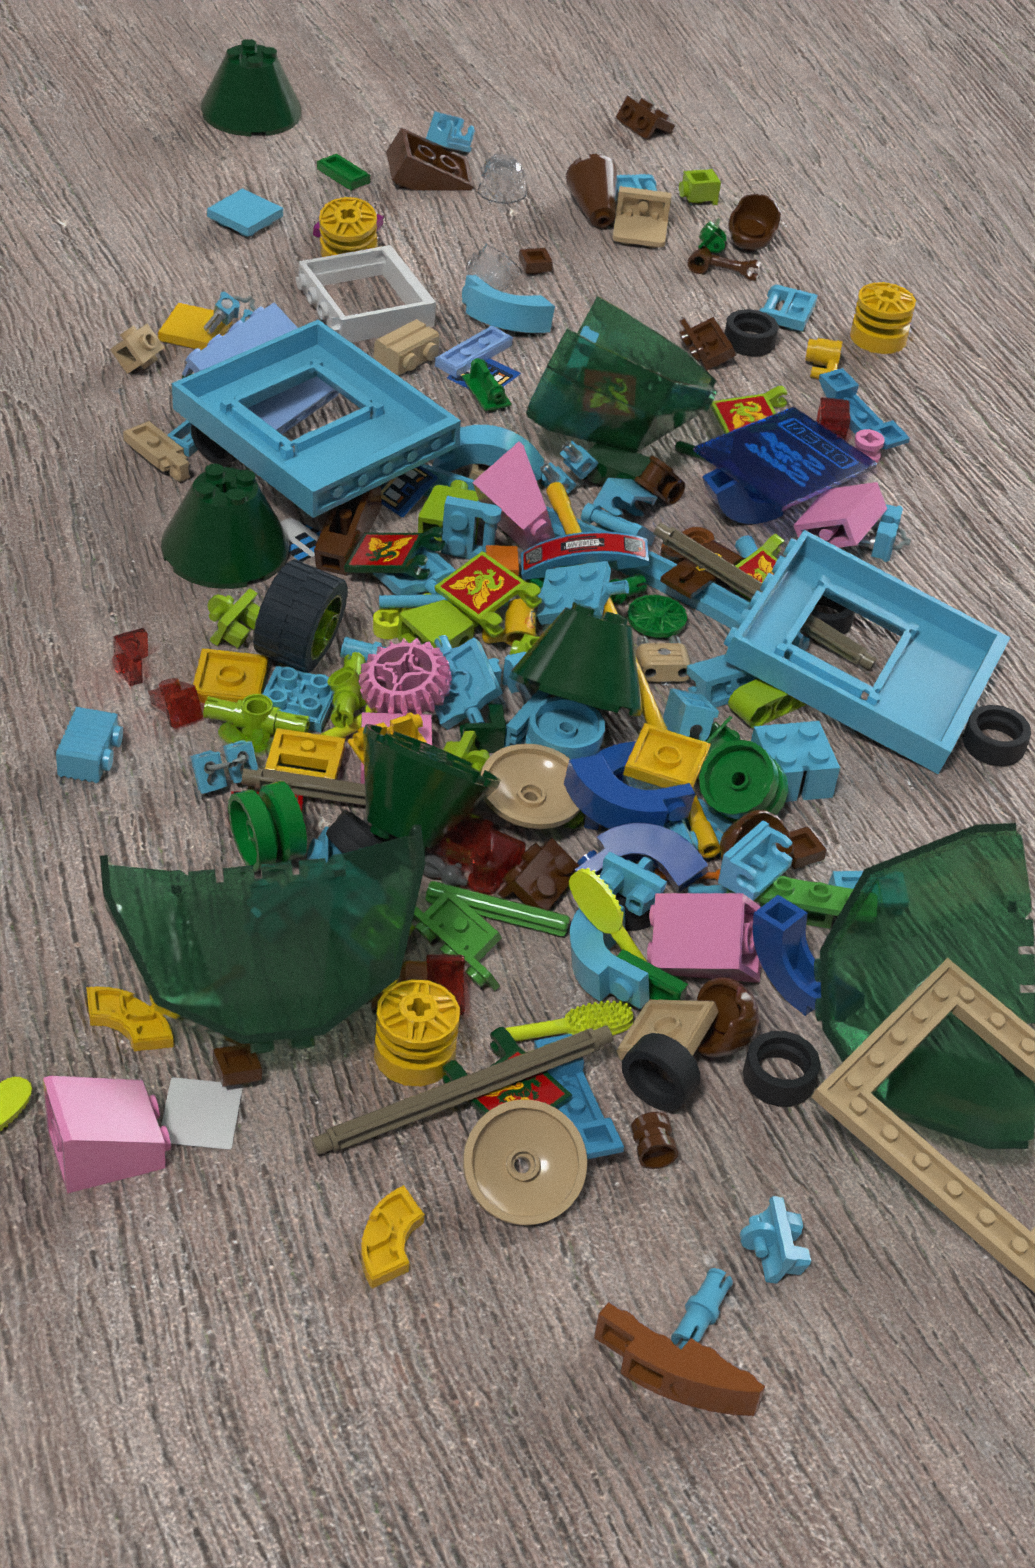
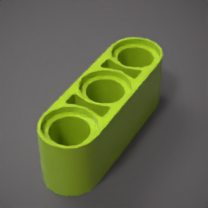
(761, 703)

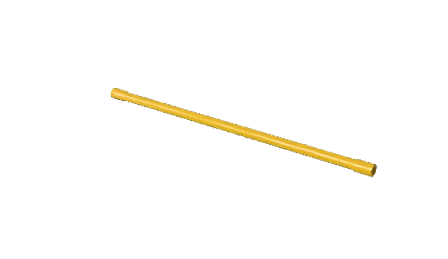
(707, 841)

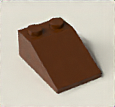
(427, 165)

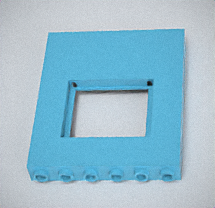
(336, 458)
(924, 686)

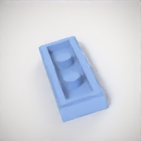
(481, 346)

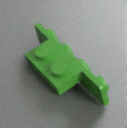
(815, 898)
(460, 933)

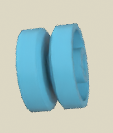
(566, 727)

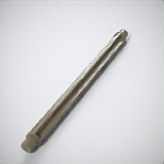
(748, 586)
(336, 790)
(461, 1090)

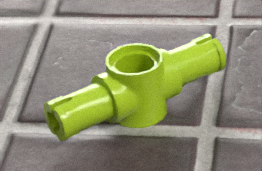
(346, 690)
(253, 713)

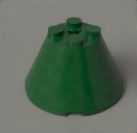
(251, 93)
(225, 532)
(585, 661)
(418, 785)

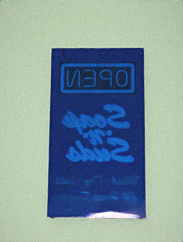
(785, 458)

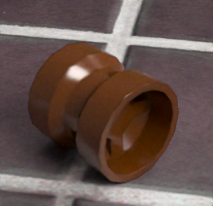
(654, 1140)

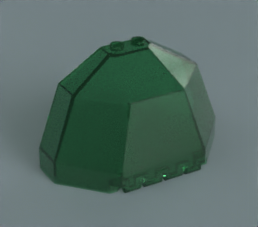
(610, 386)
(901, 922)
(272, 952)

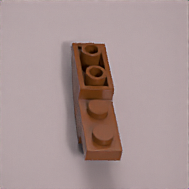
(685, 1375)

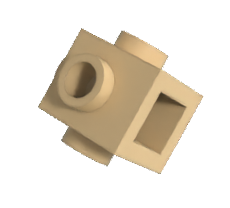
(143, 347)

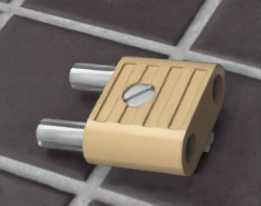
(663, 660)

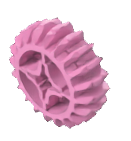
(405, 678)

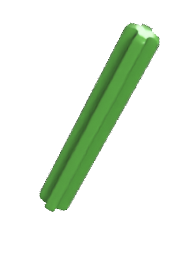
(504, 909)

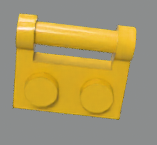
(306, 751)

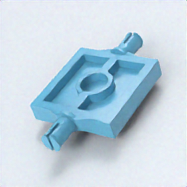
(579, 584)
(407, 585)
(471, 682)

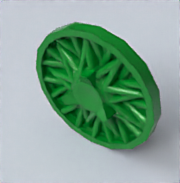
(657, 616)

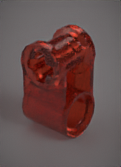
(493, 860)

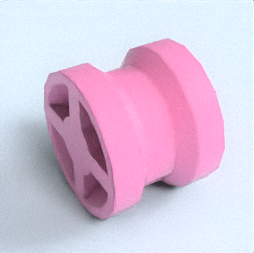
(869, 443)

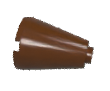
(594, 188)

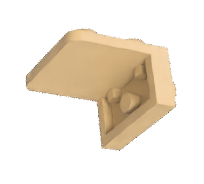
(641, 217)

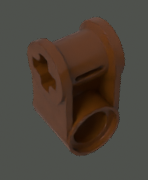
(661, 481)

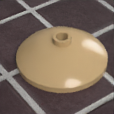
(531, 786)
(542, 1139)

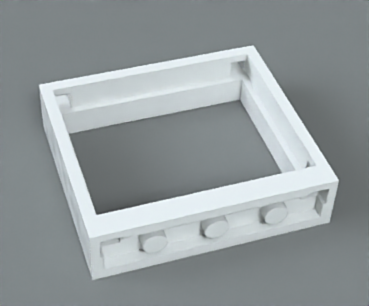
(359, 265)

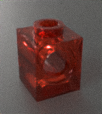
(834, 415)

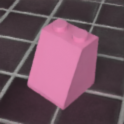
(515, 490)
(704, 935)
(103, 1129)

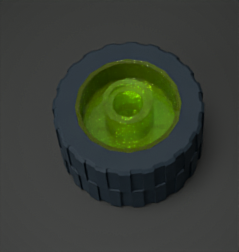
(300, 615)

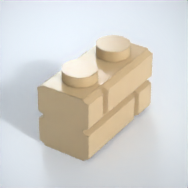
(407, 347)

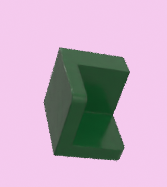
(489, 735)

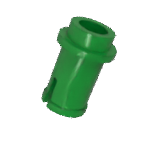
(633, 581)

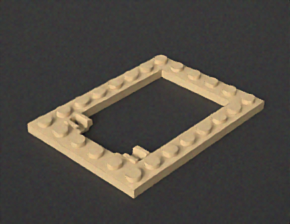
(850, 1101)

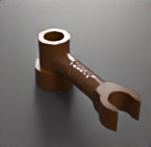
(703, 258)

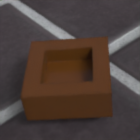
(535, 260)
(806, 848)
(236, 1065)

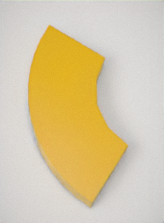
(130, 1016)
(386, 1236)

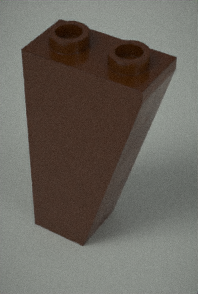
(344, 530)

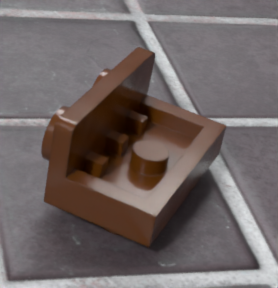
(642, 118)
(707, 343)
(541, 875)

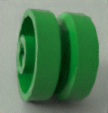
(742, 779)
(267, 825)

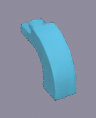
(506, 310)
(485, 446)
(600, 970)

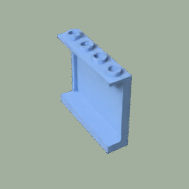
(263, 325)

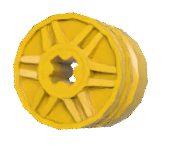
(347, 226)
(882, 318)
(416, 1032)

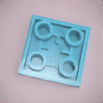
(244, 212)
(301, 694)

